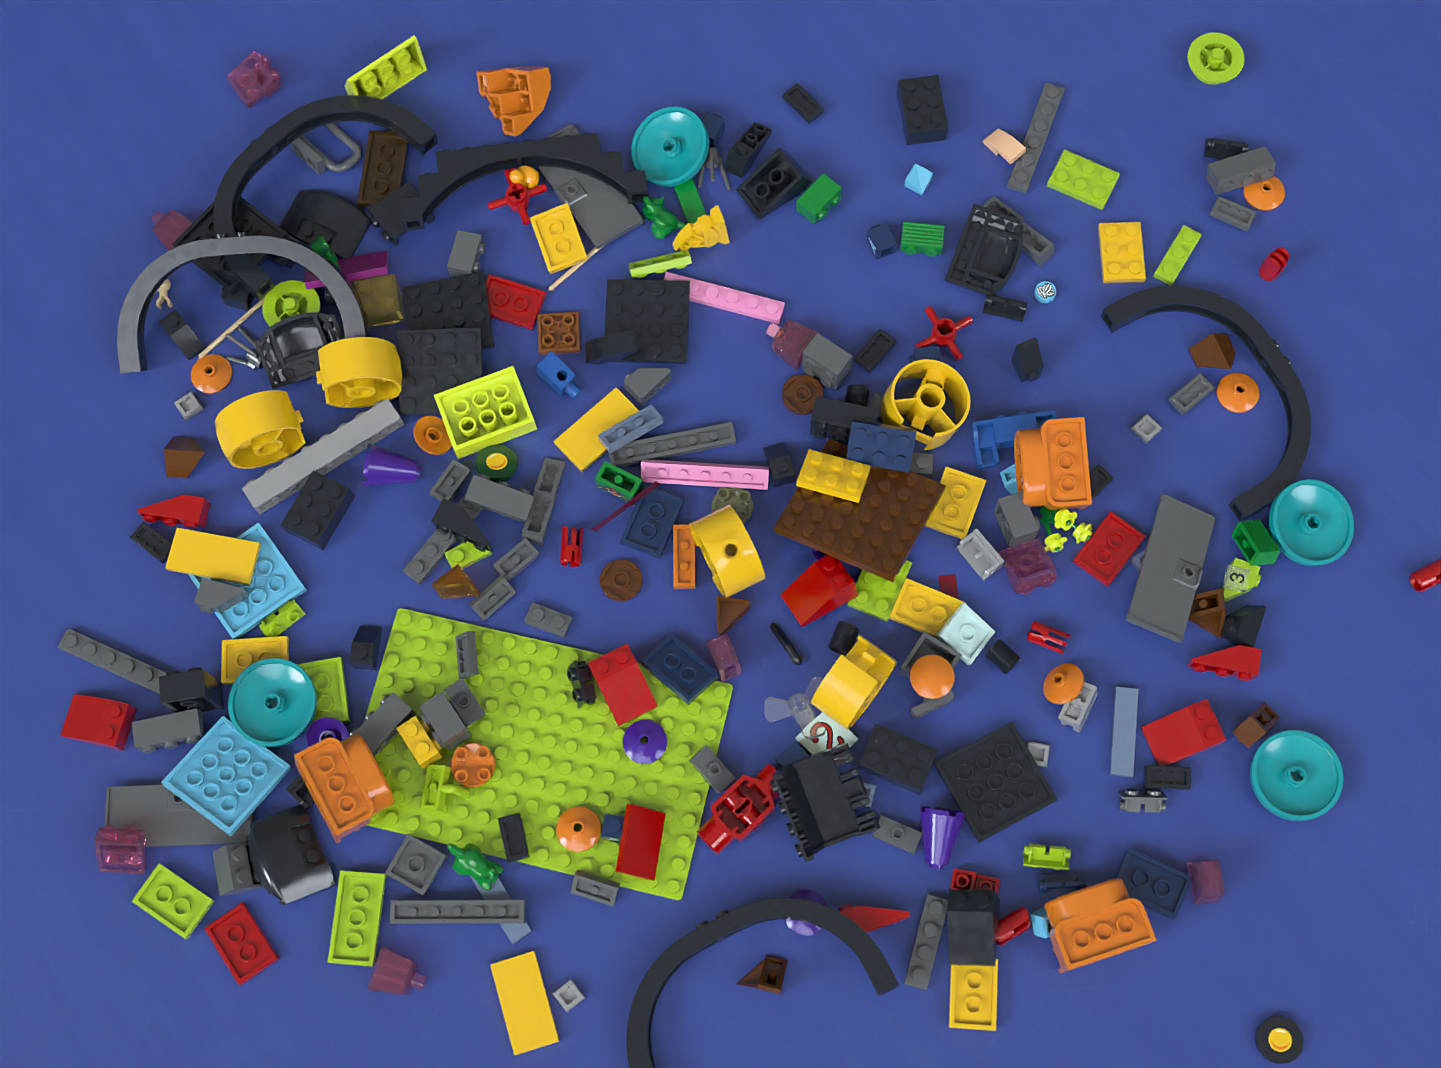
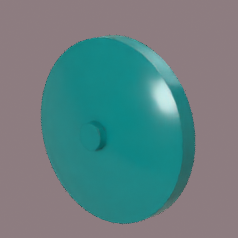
(670, 146)
(1311, 522)
(272, 702)
(1296, 775)

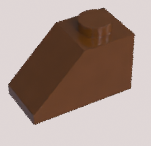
(1256, 725)

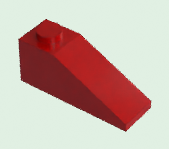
(873, 918)

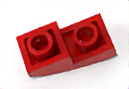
(972, 881)

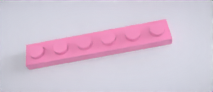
(731, 299)
(705, 474)

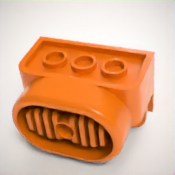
(1053, 464)
(344, 783)
(1096, 924)

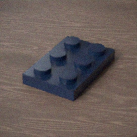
(881, 445)
(652, 522)
(680, 669)
(1154, 883)

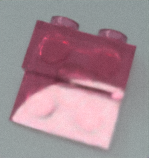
(254, 79)
(1028, 567)
(121, 850)

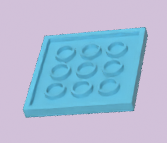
(269, 590)
(226, 776)

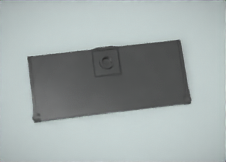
(594, 205)
(1171, 568)
(166, 818)

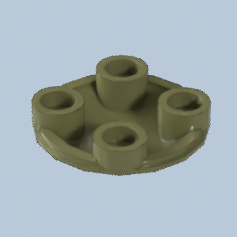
(737, 498)

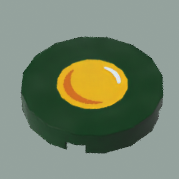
(497, 463)

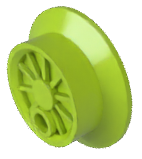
(1215, 58)
(289, 300)

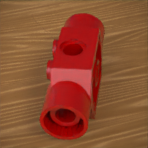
(740, 810)

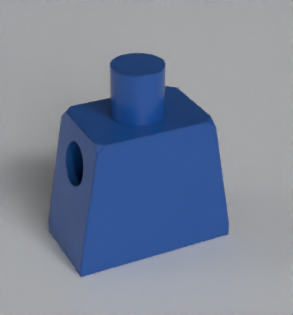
(551, 370)

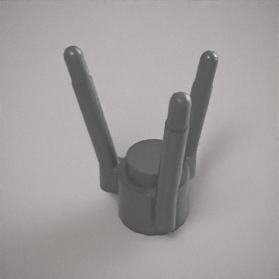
(712, 162)
(252, 356)

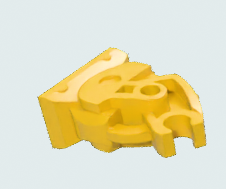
(703, 233)

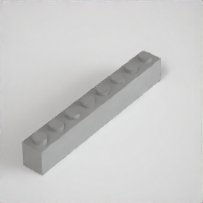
(323, 455)

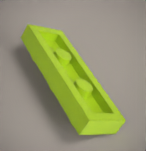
(1177, 255)
(660, 263)

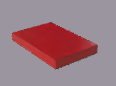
(514, 301)
(1109, 548)
(640, 842)
(241, 943)

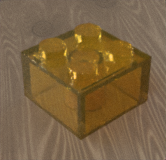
(381, 299)

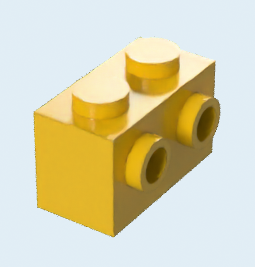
(419, 742)

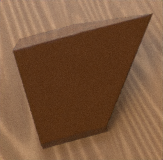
(1213, 352)
(182, 456)
(1209, 611)
(729, 612)
(767, 975)

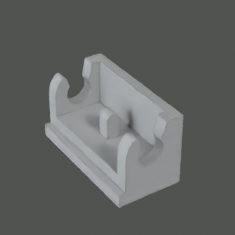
(980, 554)
(1077, 710)

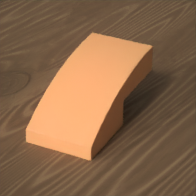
(1005, 145)

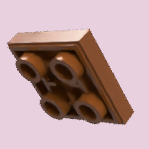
(559, 333)

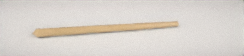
(572, 269)
(232, 328)

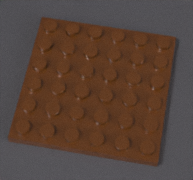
(866, 534)

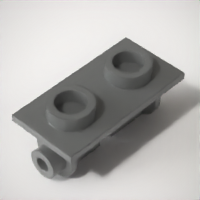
(1151, 799)

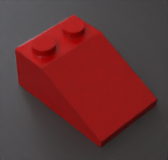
(819, 590)
(622, 685)
(99, 721)
(1183, 733)

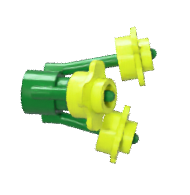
(1064, 519)

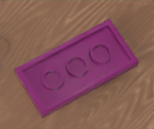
(355, 268)

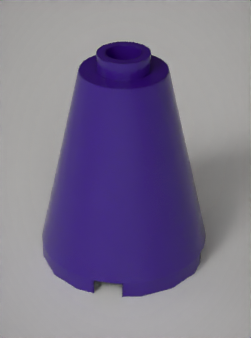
(387, 467)
(940, 834)

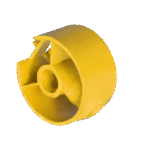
(359, 372)
(928, 400)
(259, 429)
(727, 550)
(853, 682)

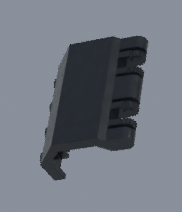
(821, 801)

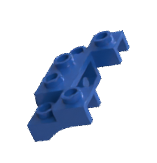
(1000, 433)

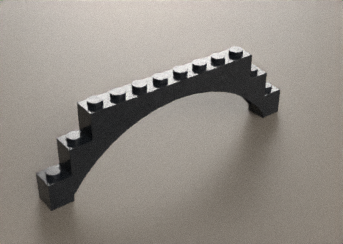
(468, 164)

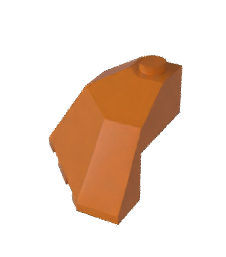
(515, 94)

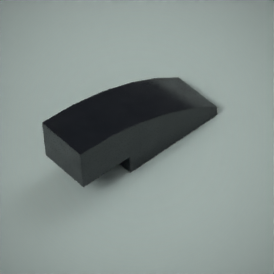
(611, 347)

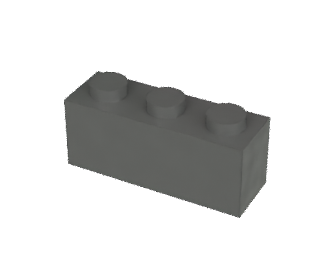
(1240, 170)
(499, 498)
(382, 724)
(169, 730)

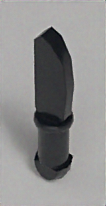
(788, 646)

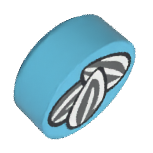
(1045, 292)

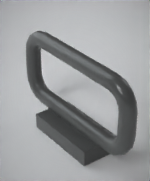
(317, 160)

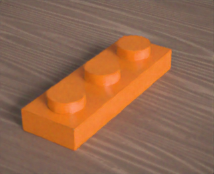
(683, 558)

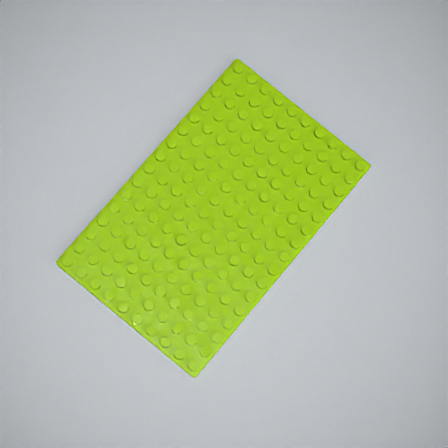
(544, 751)

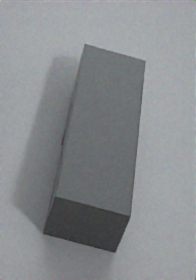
(1033, 243)
(544, 501)

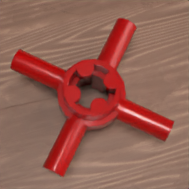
(519, 205)
(945, 325)

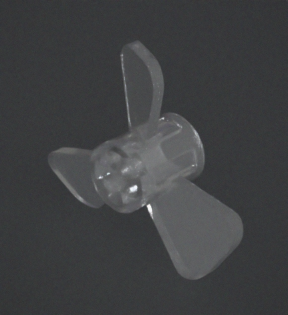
(800, 708)

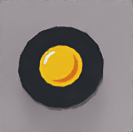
(1279, 1040)

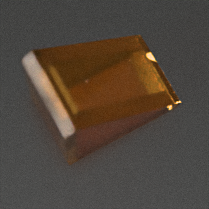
(455, 585)

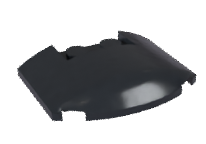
(327, 215)
(986, 251)
(292, 346)
(288, 855)

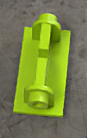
(275, 625)
(1035, 856)

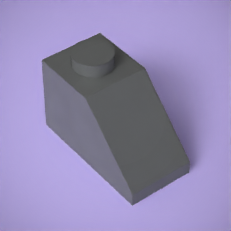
(646, 382)
(218, 596)

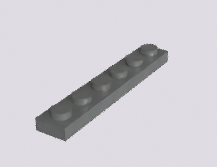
(1036, 137)
(674, 444)
(434, 549)
(111, 660)
(457, 911)

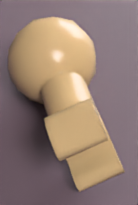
(163, 294)

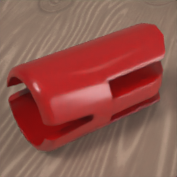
(1274, 264)
(573, 551)
(1426, 576)
(1040, 639)
(1013, 925)

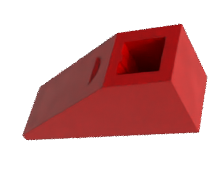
(183, 510)
(1234, 661)

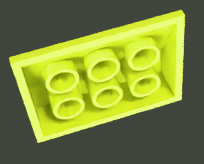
(388, 71)
(485, 412)

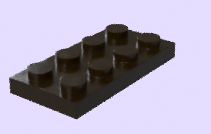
(382, 167)

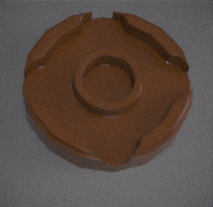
(800, 394)
(621, 580)

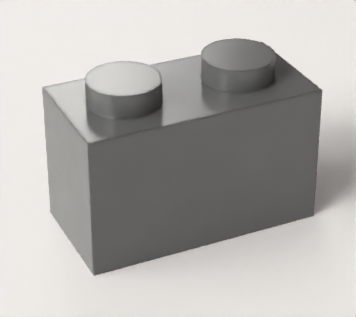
(466, 254)

